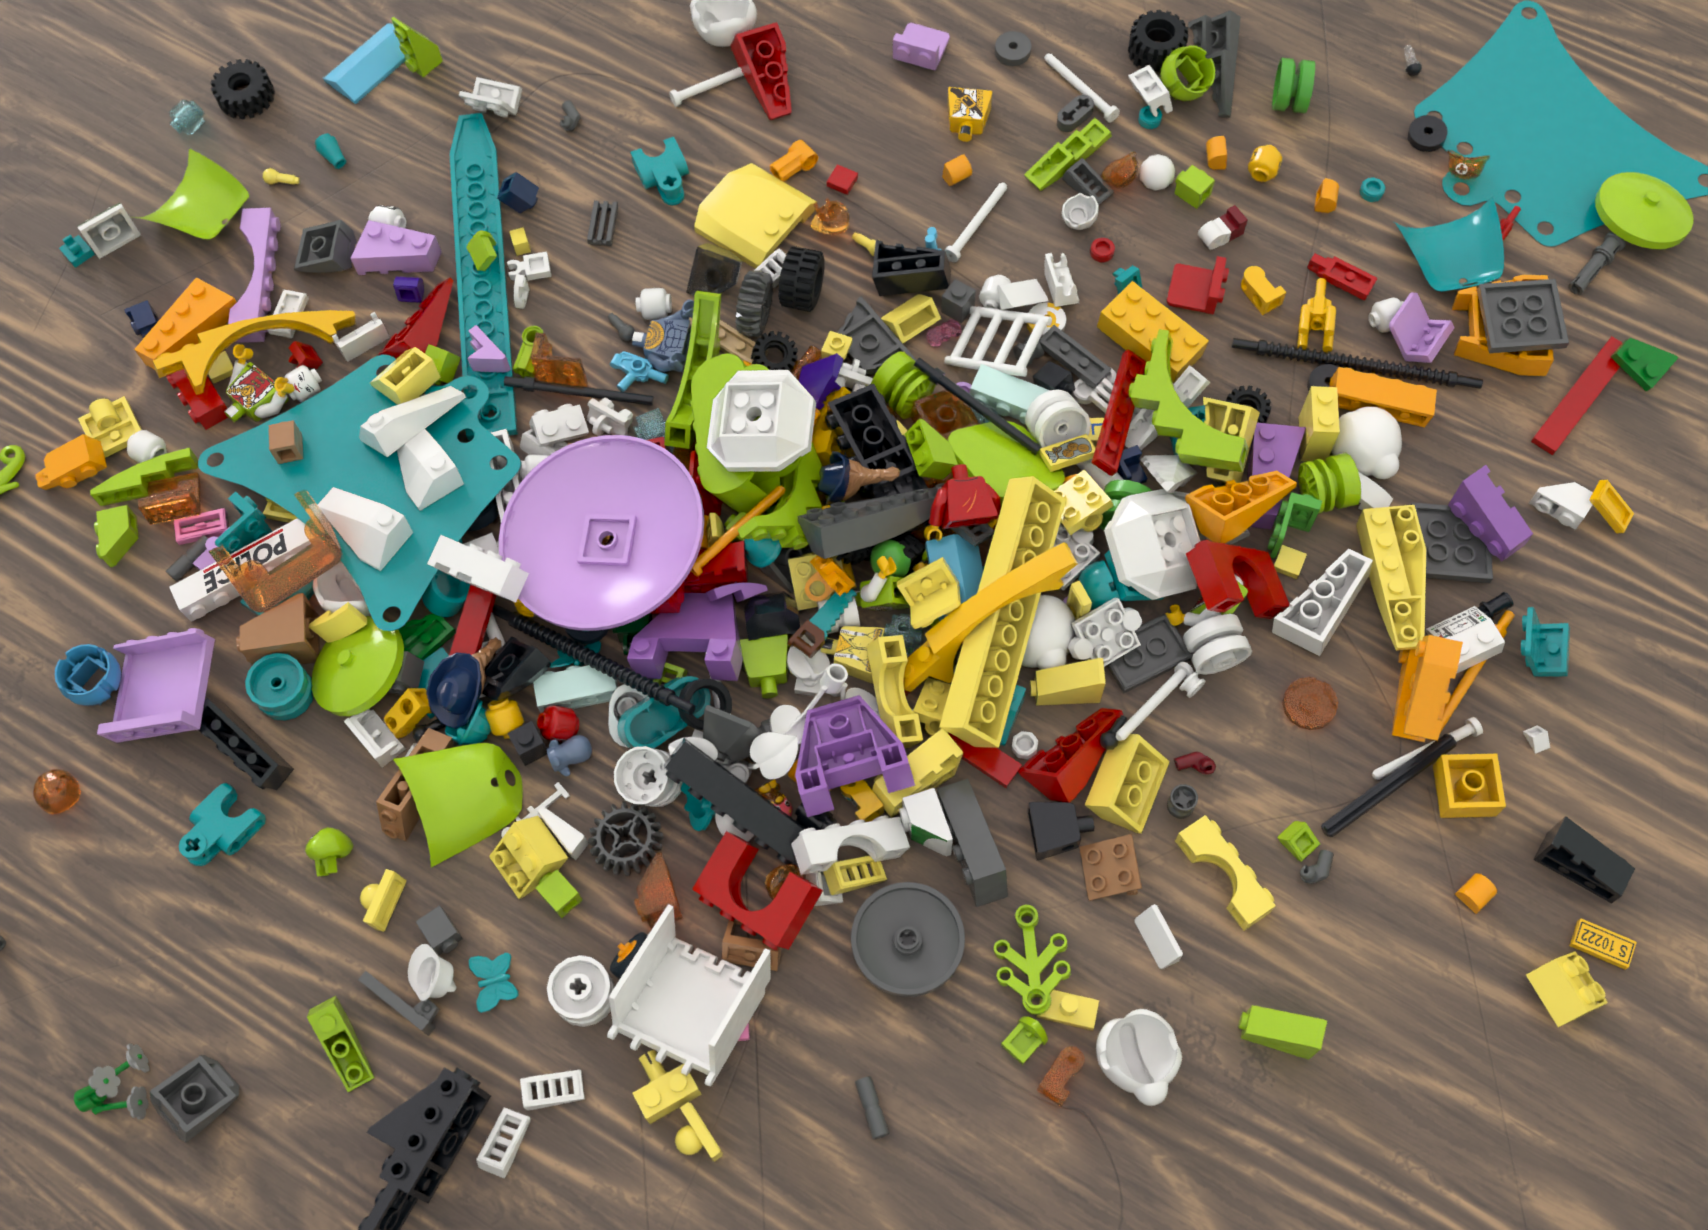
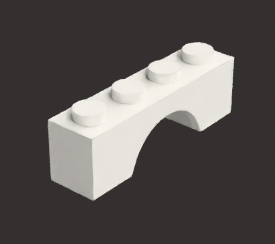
(880, 838)

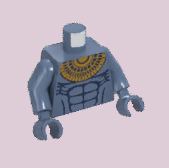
(667, 340)

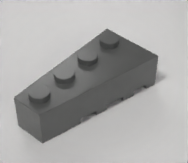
(973, 843)

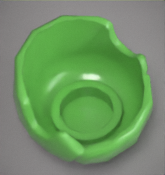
(892, 549)

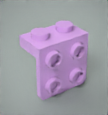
(920, 46)
(1417, 334)

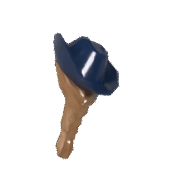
(845, 477)
(458, 683)

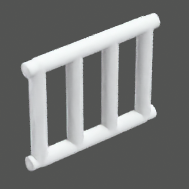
(997, 316)

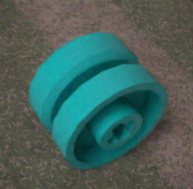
(279, 686)

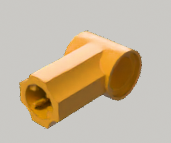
(798, 158)

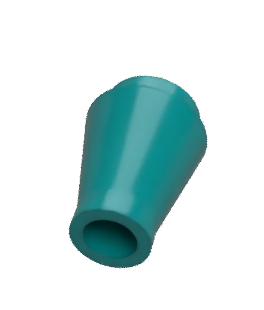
(330, 150)

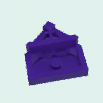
(820, 378)

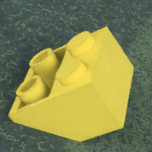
(407, 376)
(527, 855)
(1567, 988)

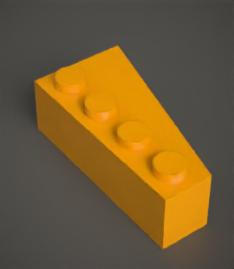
(195, 311)

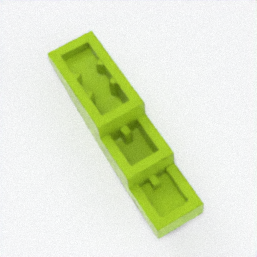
(1063, 156)
(134, 481)

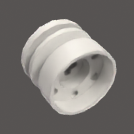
(635, 780)

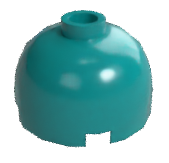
(1098, 583)

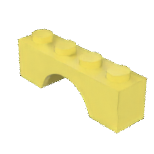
(887, 665)
(1204, 843)

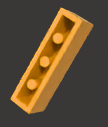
(1402, 400)

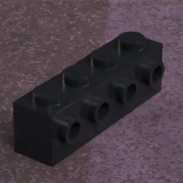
(243, 745)

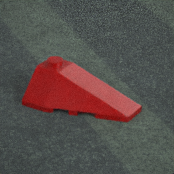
(763, 64)
(423, 325)
(1070, 763)

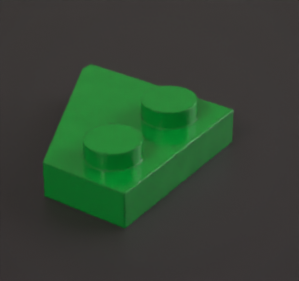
(1643, 362)
(425, 635)

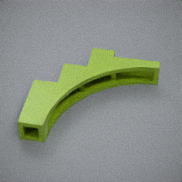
(702, 347)
(1196, 440)
(798, 498)

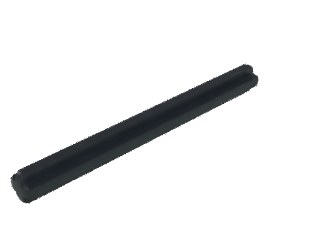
(1388, 785)

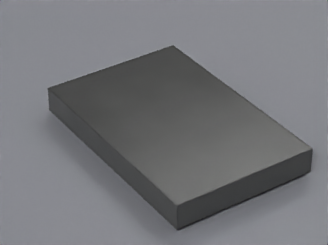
(1158, 653)

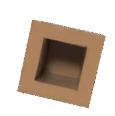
(285, 442)

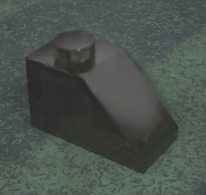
(713, 270)

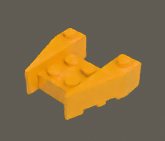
(1476, 348)
(1425, 687)

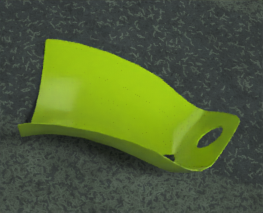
(202, 199)
(457, 795)

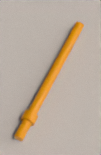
(1472, 672)

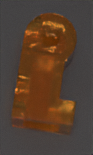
(1066, 1065)

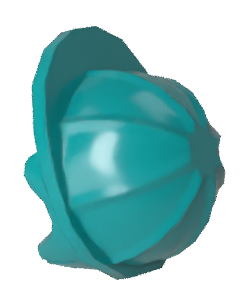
(474, 731)
(699, 811)

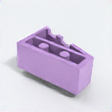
(394, 248)

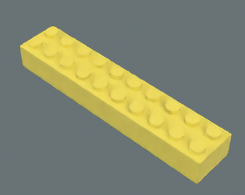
(996, 646)

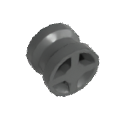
(1018, 349)

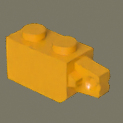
(72, 463)

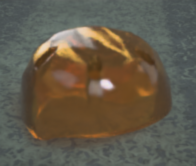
(50, 785)

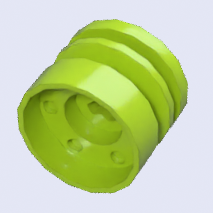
(902, 383)
(1332, 481)

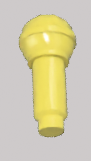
(272, 176)
(864, 241)

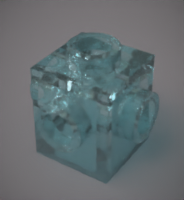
(902, 625)

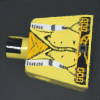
(851, 650)

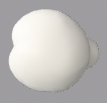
(722, 19)
(1371, 440)
(337, 588)
(1049, 634)
(1139, 1054)

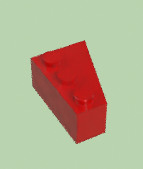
(725, 568)

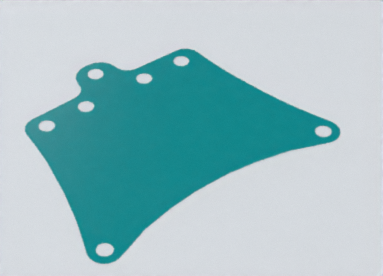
(1545, 132)
(341, 460)

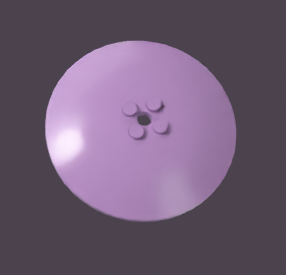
(593, 492)

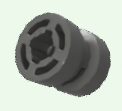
(1184, 796)

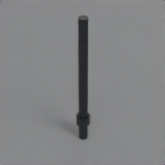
(938, 377)
(530, 384)

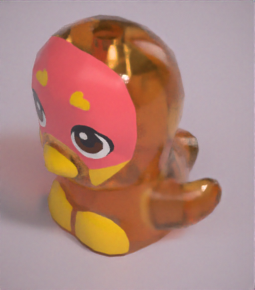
(770, 791)

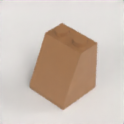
(282, 631)

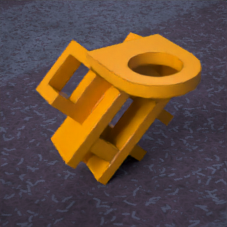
(831, 576)

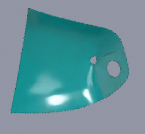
(1459, 249)

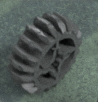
(754, 303)
(608, 825)

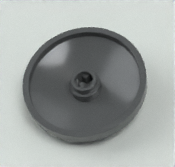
(907, 939)

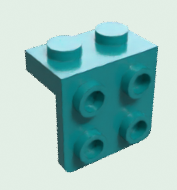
(247, 528)
(1545, 646)

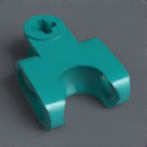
(663, 171)
(217, 830)

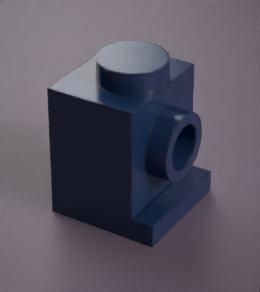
(142, 317)

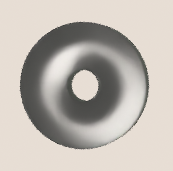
(1010, 56)

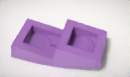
(740, 590)

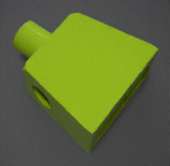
(766, 663)

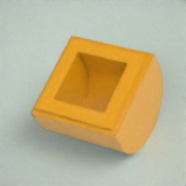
(1217, 153)
(956, 170)
(1327, 196)
(1476, 892)

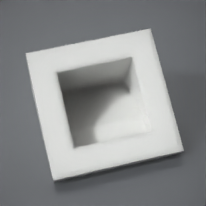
(1537, 738)

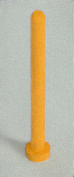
(732, 533)

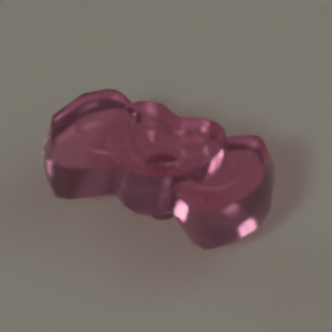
(943, 332)

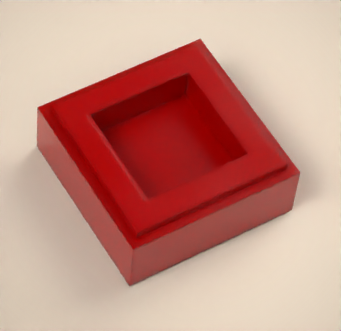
(842, 179)

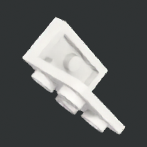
(494, 96)

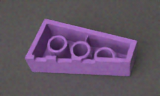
(1271, 450)

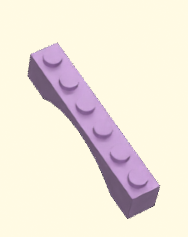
(260, 231)

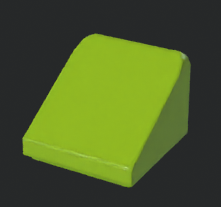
(1299, 840)

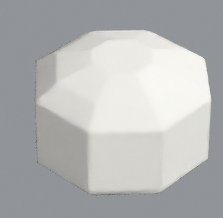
(1024, 745)

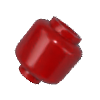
(558, 723)

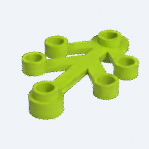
(1032, 964)

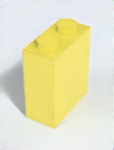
(1321, 421)

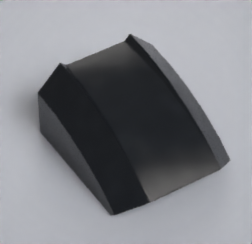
(771, 615)
(513, 669)

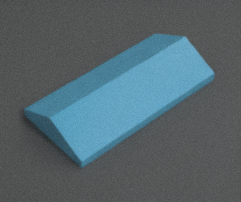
(367, 65)
(962, 559)

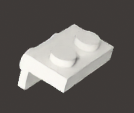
(559, 425)

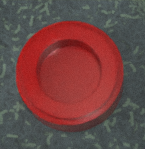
(1102, 250)

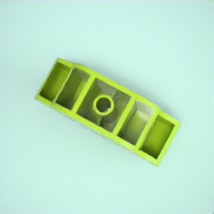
(736, 489)

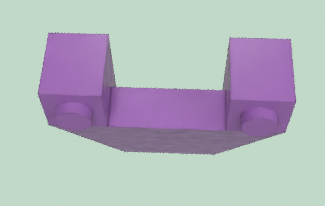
(697, 628)
(843, 746)

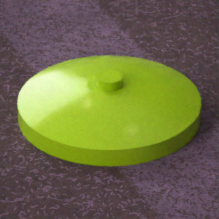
(1644, 210)
(357, 670)

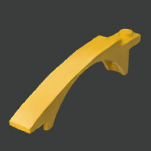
(199, 358)
(937, 654)

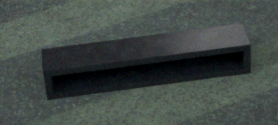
(735, 798)

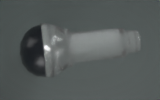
(1413, 66)

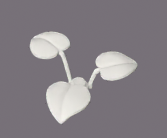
(787, 718)
(770, 751)

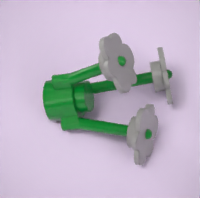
(105, 1083)

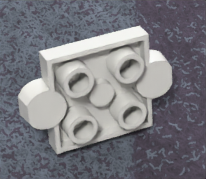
(1082, 550)
(1105, 632)

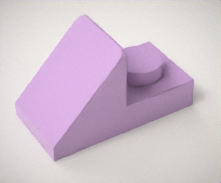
(487, 355)

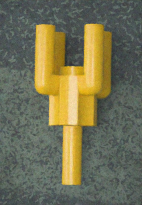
(1317, 315)

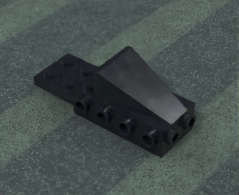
(874, 440)
(416, 1133)

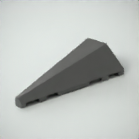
(1220, 40)

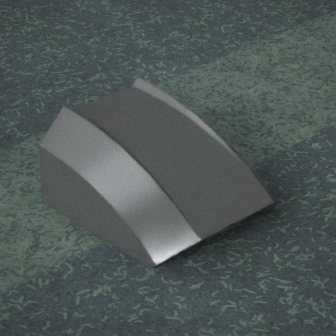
(326, 248)
(194, 1096)

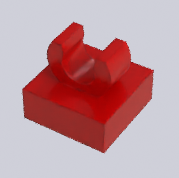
(304, 355)

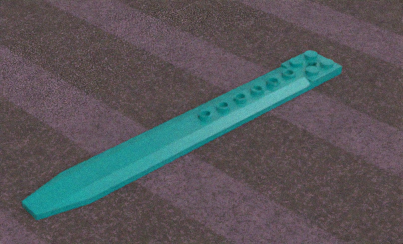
(481, 293)

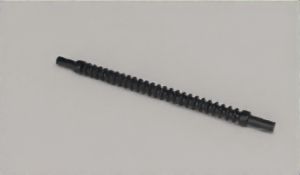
(1450, 378)
(595, 660)

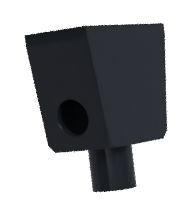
(1056, 827)

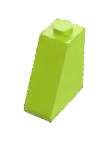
(1283, 1031)

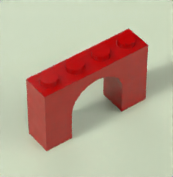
(1215, 570)
(721, 887)

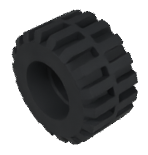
(1156, 27)
(801, 278)

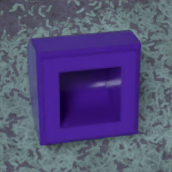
(409, 289)

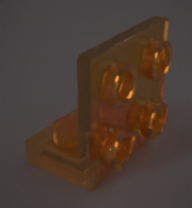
(556, 368)
(172, 499)

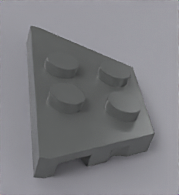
(870, 337)

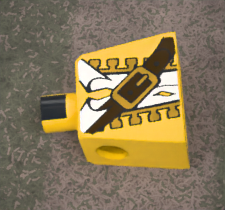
(968, 111)

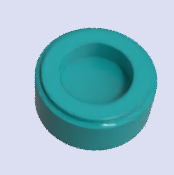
(1148, 120)
(1372, 189)

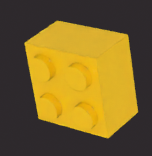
(1469, 785)

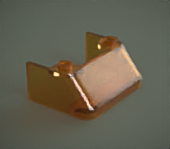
(266, 589)

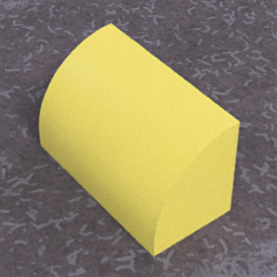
(912, 317)

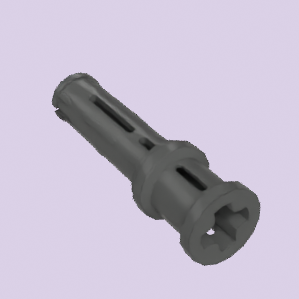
(1601, 256)

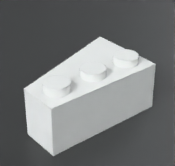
(479, 569)

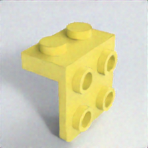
(930, 592)

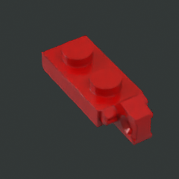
(1343, 275)

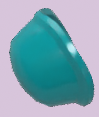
(762, 552)

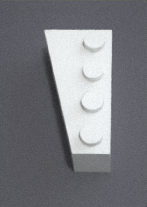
(1320, 609)

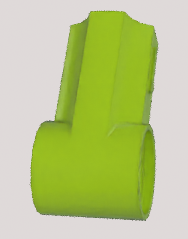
(523, 364)

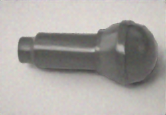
(625, 331)

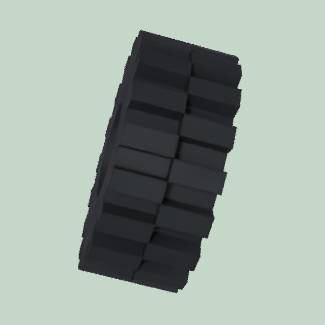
(246, 101)

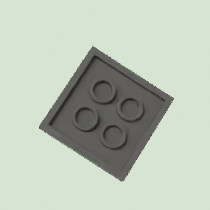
(1522, 316)
(1451, 547)

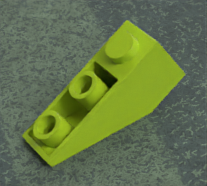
(419, 51)
(340, 1043)

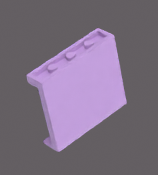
(161, 686)

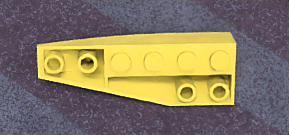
(1398, 570)

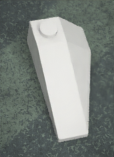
(400, 423)
(427, 470)
(366, 526)

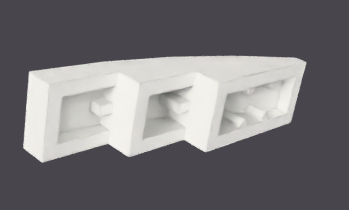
(1187, 387)

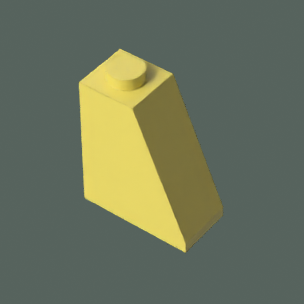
(1069, 683)

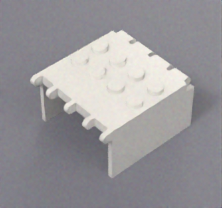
(685, 1001)

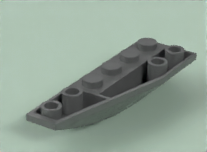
(865, 522)

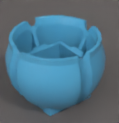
(78, 669)

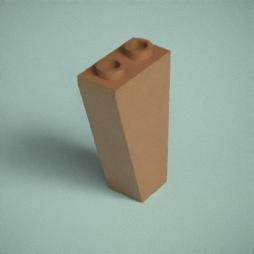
(396, 804)

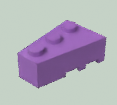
(1489, 516)

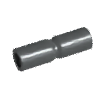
(185, 562)
(872, 1109)

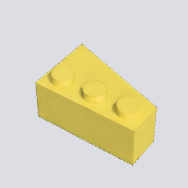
(1231, 420)
(930, 765)

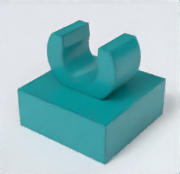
(76, 250)
(1124, 278)

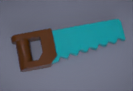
(821, 624)

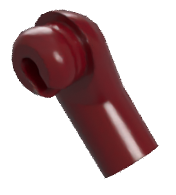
(1196, 761)

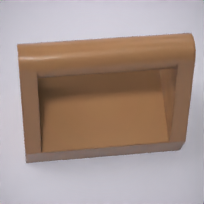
(746, 950)

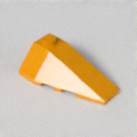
(1231, 509)

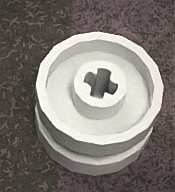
(1056, 418)
(1217, 644)
(569, 979)

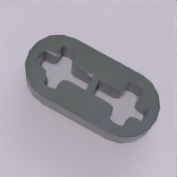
(1078, 115)

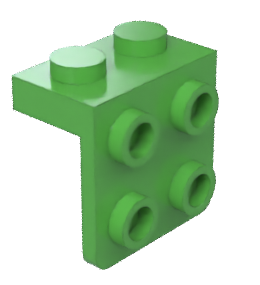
(1297, 513)

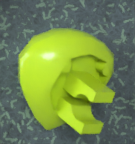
(326, 847)

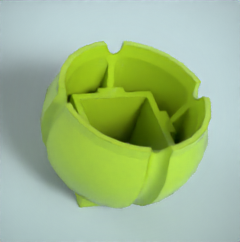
(1194, 67)

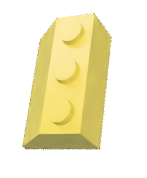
(1127, 783)

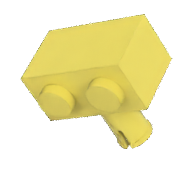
(665, 1090)

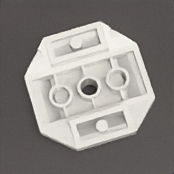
(773, 439)
(1151, 543)

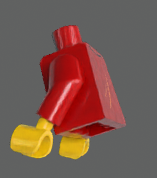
(963, 503)

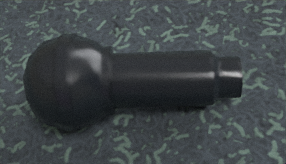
(419, 730)
(1108, 738)

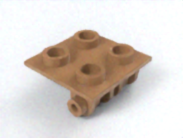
(1110, 867)

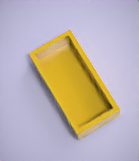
(1135, 321)

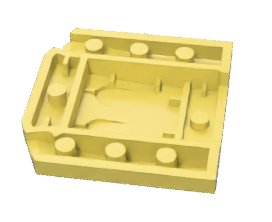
(751, 213)

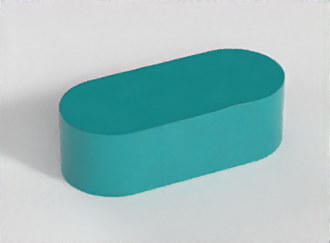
(445, 594)
(653, 723)

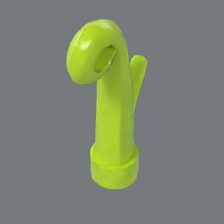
(13, 466)

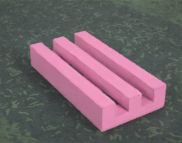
(210, 529)

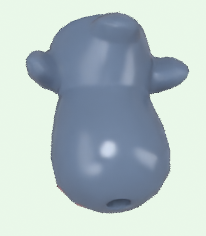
(572, 751)

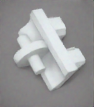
(853, 376)
(607, 420)

